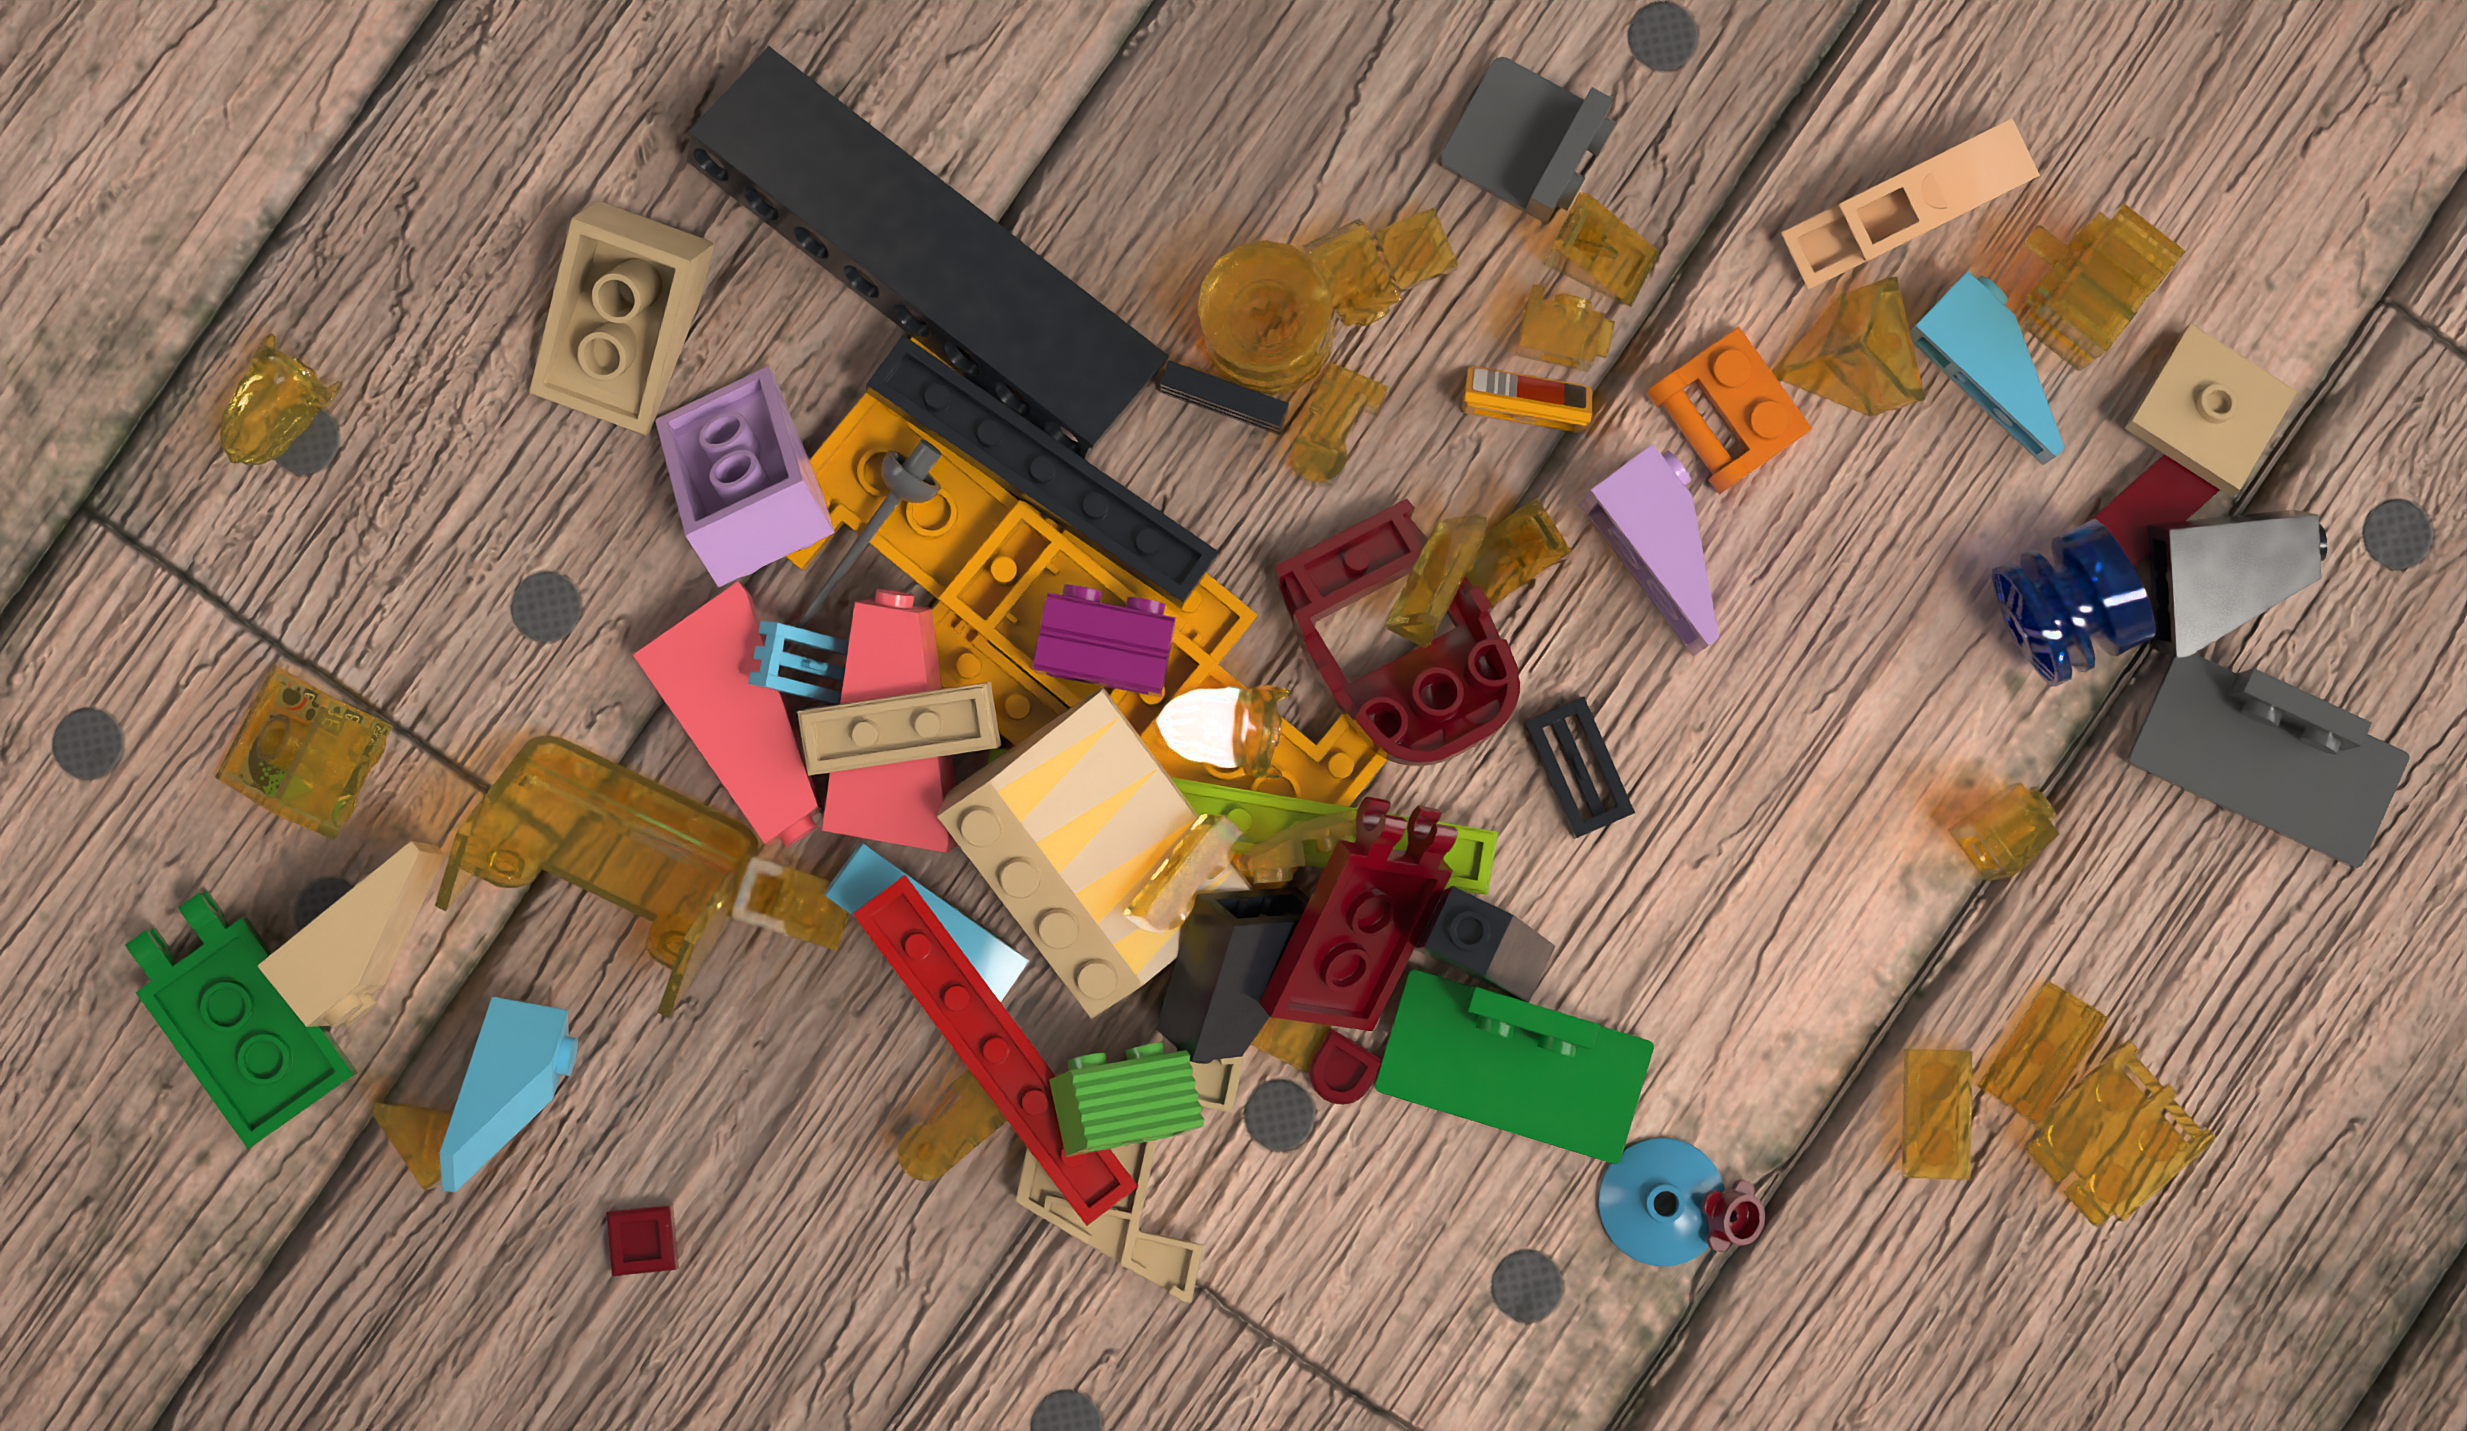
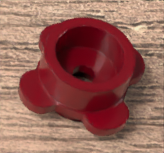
(1733, 1216)

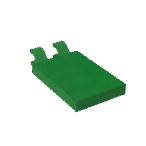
(235, 1024)

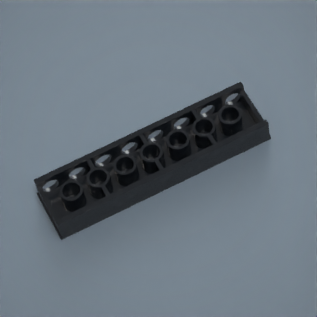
(923, 253)

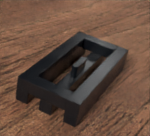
(1224, 397)
(1602, 757)

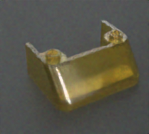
(612, 837)

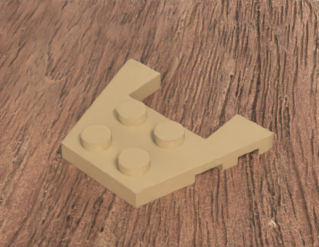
(1158, 1258)

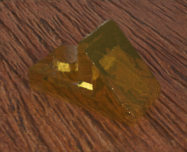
(786, 903)

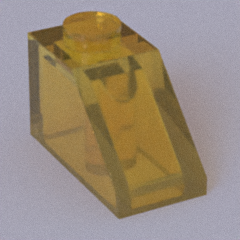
(2006, 831)

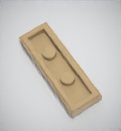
(899, 728)

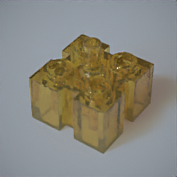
(2095, 283)

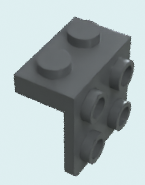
(1527, 138)

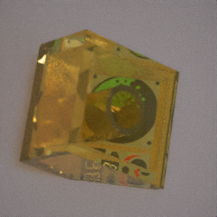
(304, 753)

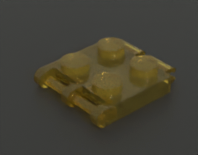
(2116, 1138)

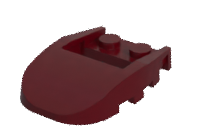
(1429, 699)

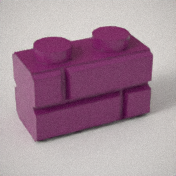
(1105, 641)

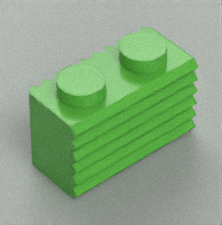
(1125, 1100)

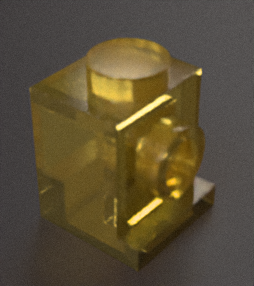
(1563, 331)

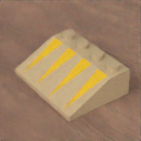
(1072, 837)

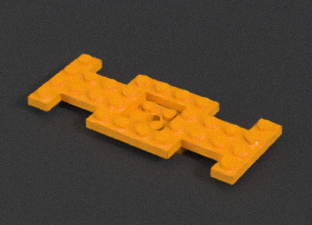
(992, 572)

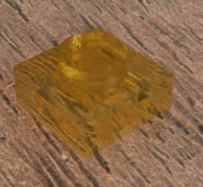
(1416, 250)

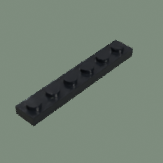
(1041, 471)

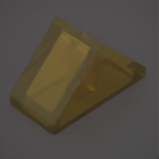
(1601, 251)
(1517, 552)
(416, 1136)

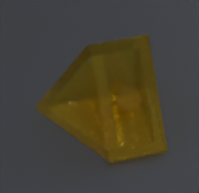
(1858, 353)

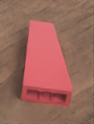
(738, 727)
(899, 802)

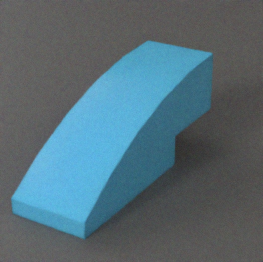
(869, 873)

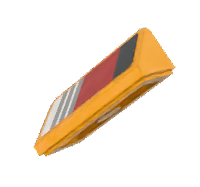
(1527, 399)

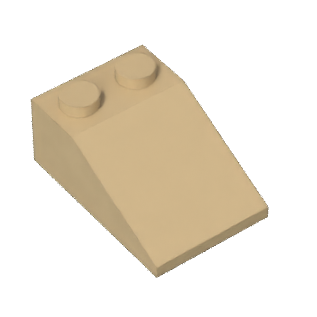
(619, 315)
(354, 944)

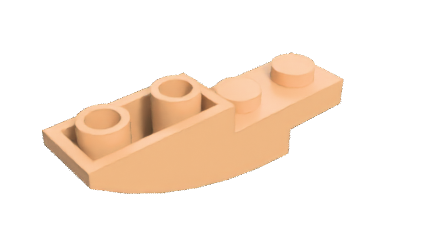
(1910, 204)

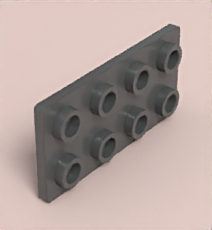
(2270, 756)

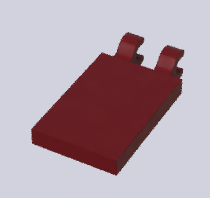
(1362, 920)

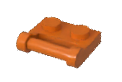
(1745, 398)

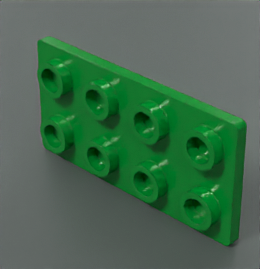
(1514, 1066)

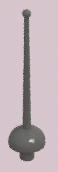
(908, 481)

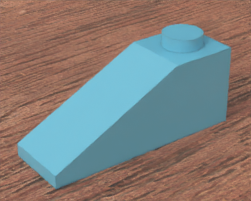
(1985, 354)
(506, 1083)

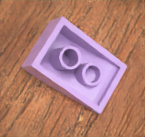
(742, 478)
(1656, 535)

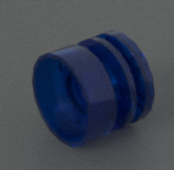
(2086, 596)

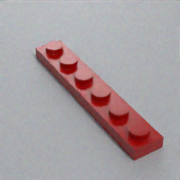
(988, 1043)

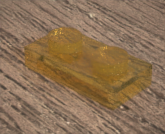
(1198, 856)
(1937, 1114)

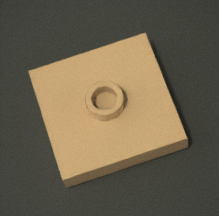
(2211, 410)

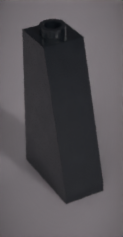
(1485, 944)

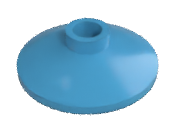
(1629, 1195)

